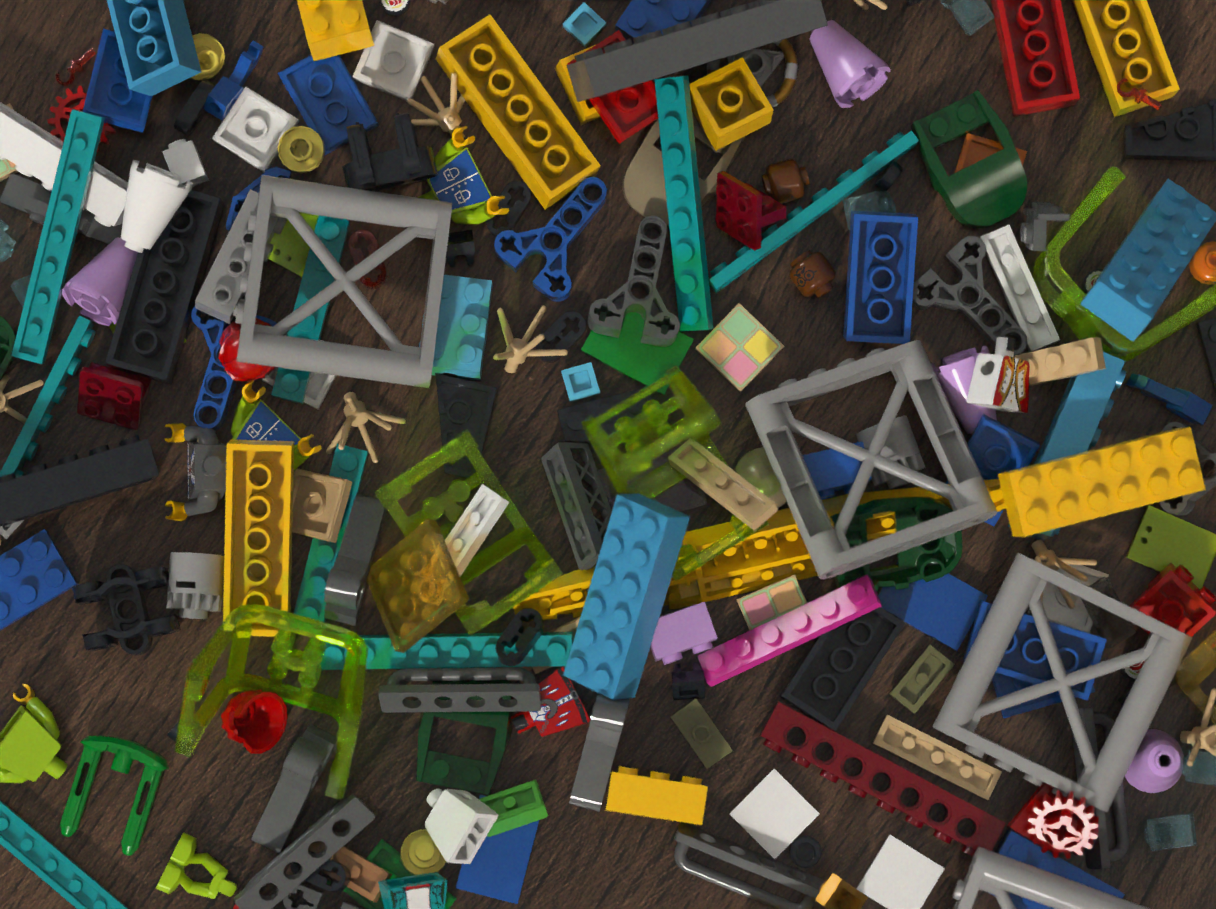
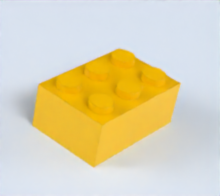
(657, 796)

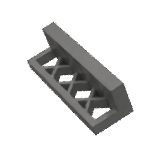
(576, 502)

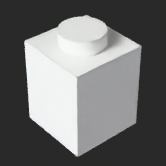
(185, 161)

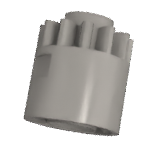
(898, 447)
(195, 584)

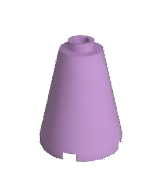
(847, 64)
(102, 283)
(955, 381)
(1146, 772)

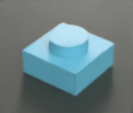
(584, 24)
(580, 382)

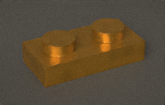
(839, 894)

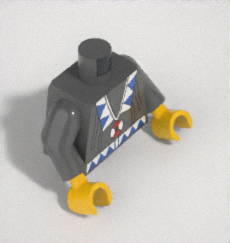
(205, 470)

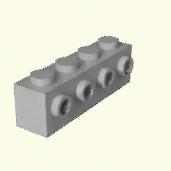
(222, 285)

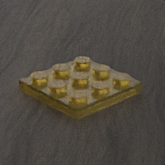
(416, 585)

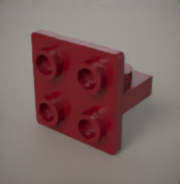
(744, 210)
(112, 395)

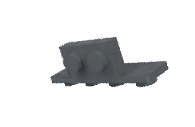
(34, 200)
(1035, 228)

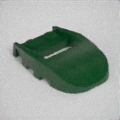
(985, 189)
(921, 562)
(461, 771)

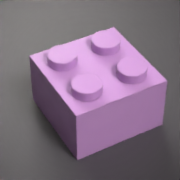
(682, 632)

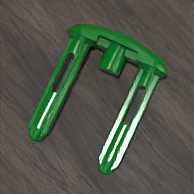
(125, 752)

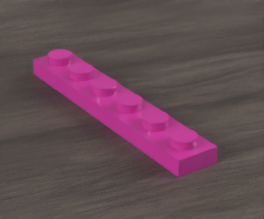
(789, 630)

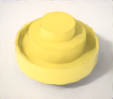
(210, 55)
(301, 149)
(421, 854)

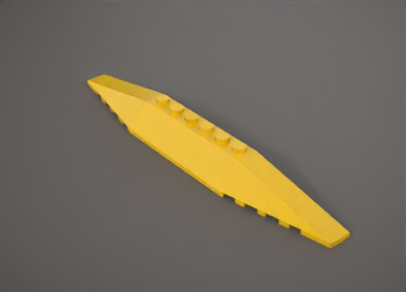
(746, 567)

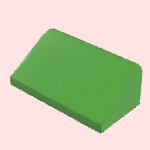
(516, 807)

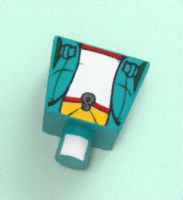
(414, 892)

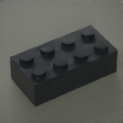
(841, 666)

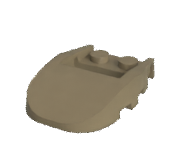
(644, 177)

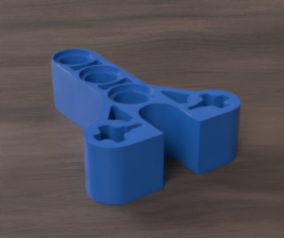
(532, 241)
(221, 402)

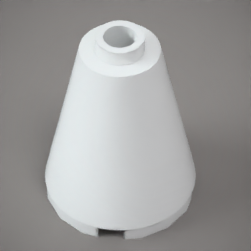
(150, 204)

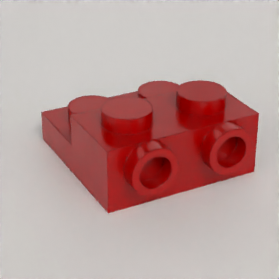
(1177, 601)

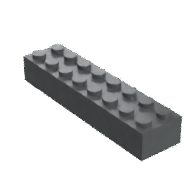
(688, 46)

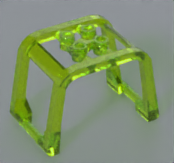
(1068, 302)
(651, 435)
(538, 575)
(238, 627)

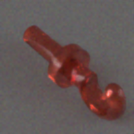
(76, 66)
(1140, 95)

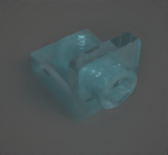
(969, 13)

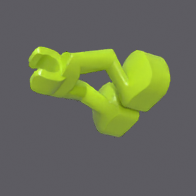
(183, 856)

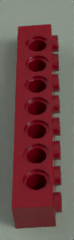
(783, 718)

